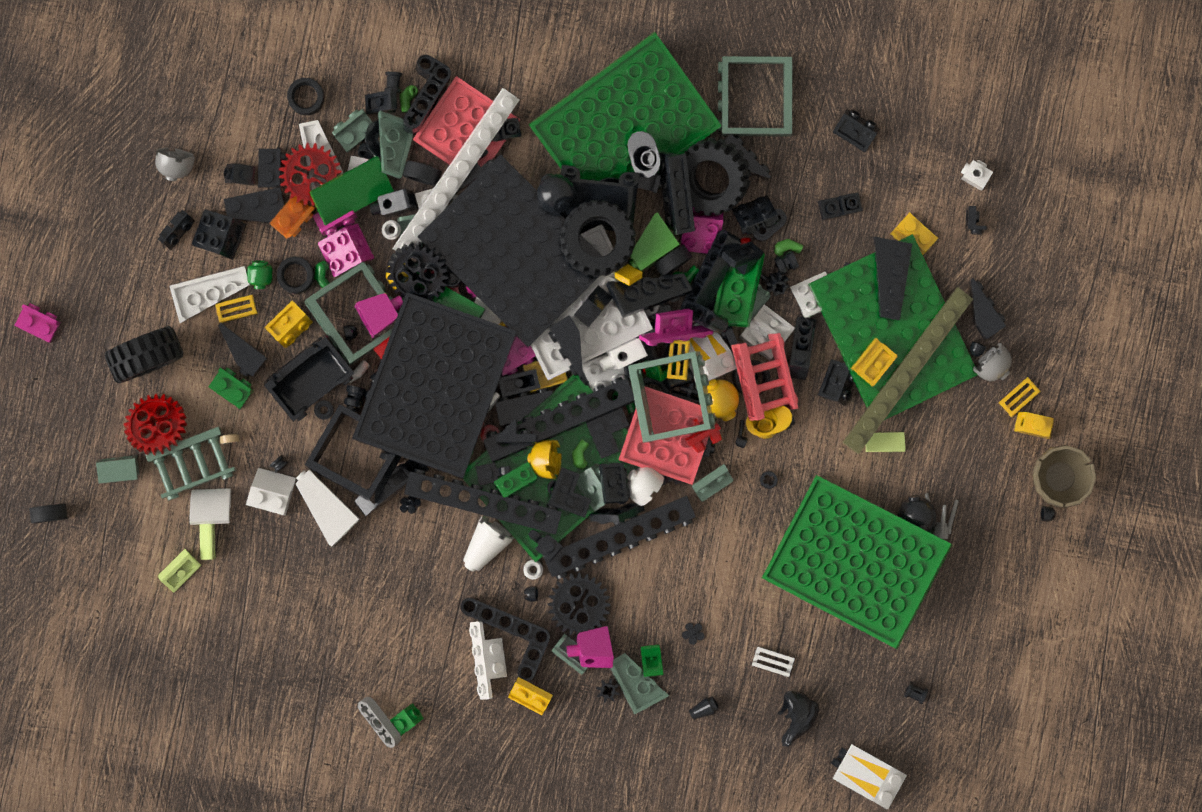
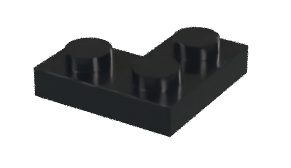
(602, 429)
(564, 496)
(618, 515)

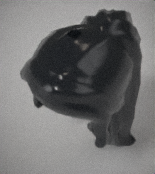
(802, 713)

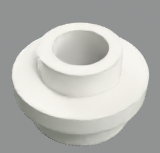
(385, 230)
(528, 574)

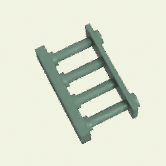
(194, 444)

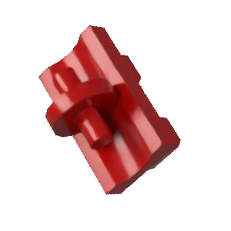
(695, 439)

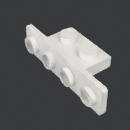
(488, 659)

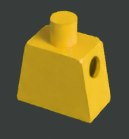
(1034, 424)

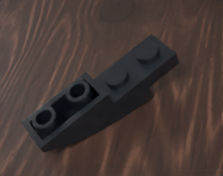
(395, 484)

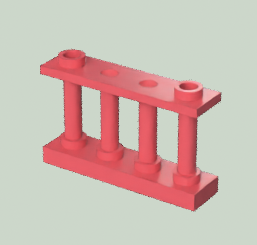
(747, 371)

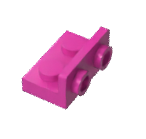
(37, 323)

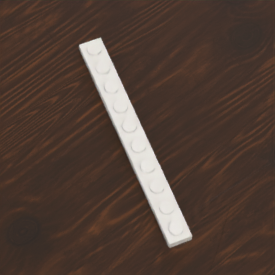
(459, 167)

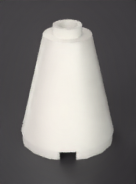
(486, 543)

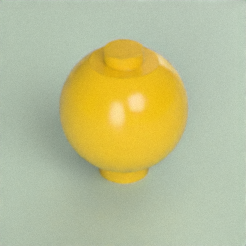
(724, 398)

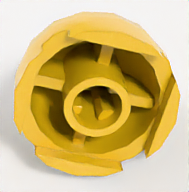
(545, 459)

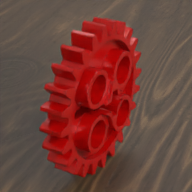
(317, 158)
(158, 439)

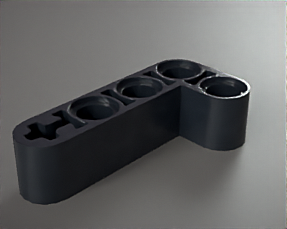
(424, 97)

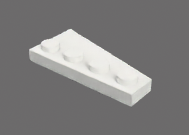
(313, 133)
(200, 293)

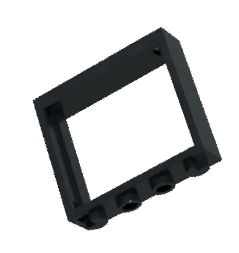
(312, 463)

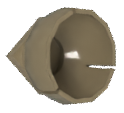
(1064, 476)

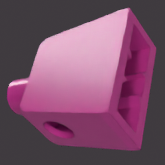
(378, 312)
(593, 648)

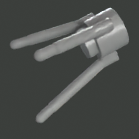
(941, 528)

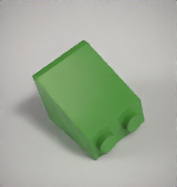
(653, 244)

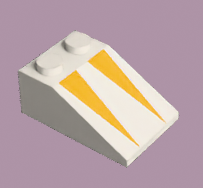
(715, 353)
(869, 776)

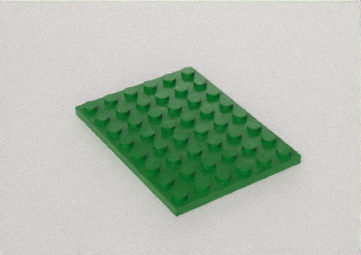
(631, 95)
(852, 314)
(538, 489)
(857, 561)

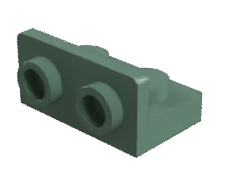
(353, 130)
(712, 483)
(590, 485)

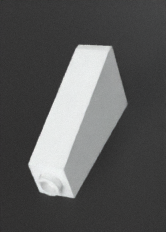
(328, 510)

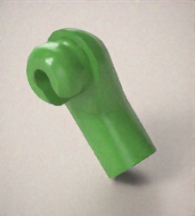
(406, 96)
(786, 245)
(578, 456)

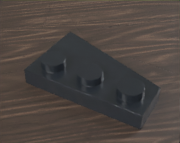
(256, 206)

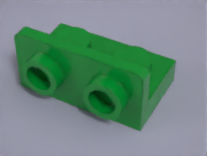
(231, 388)
(515, 480)

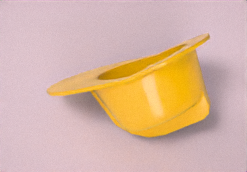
(775, 421)

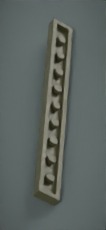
(907, 370)

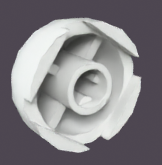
(643, 483)

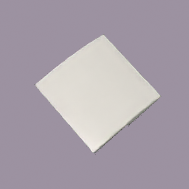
(766, 323)
(210, 506)

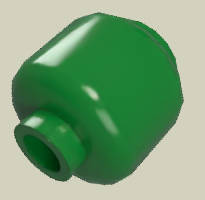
(259, 274)

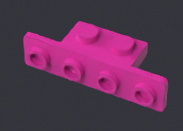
(674, 326)

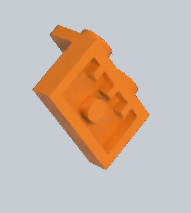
(291, 217)

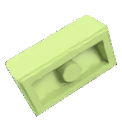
(886, 442)
(207, 541)
(179, 570)

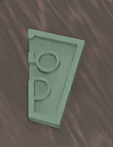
(393, 144)
(638, 690)

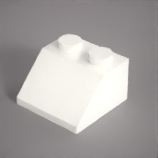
(271, 491)

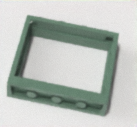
(787, 96)
(327, 326)
(642, 405)

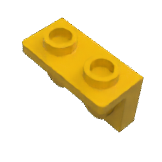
(288, 324)

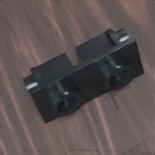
(171, 236)

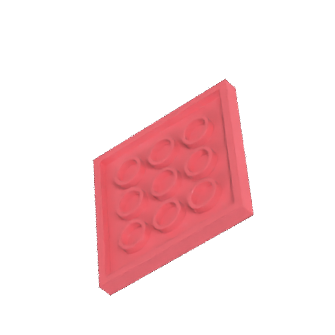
(454, 121)
(671, 455)

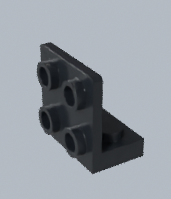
(219, 234)

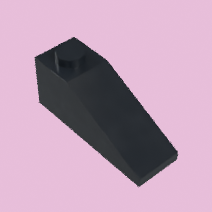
(245, 355)

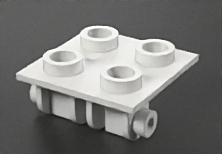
(805, 296)
(597, 376)

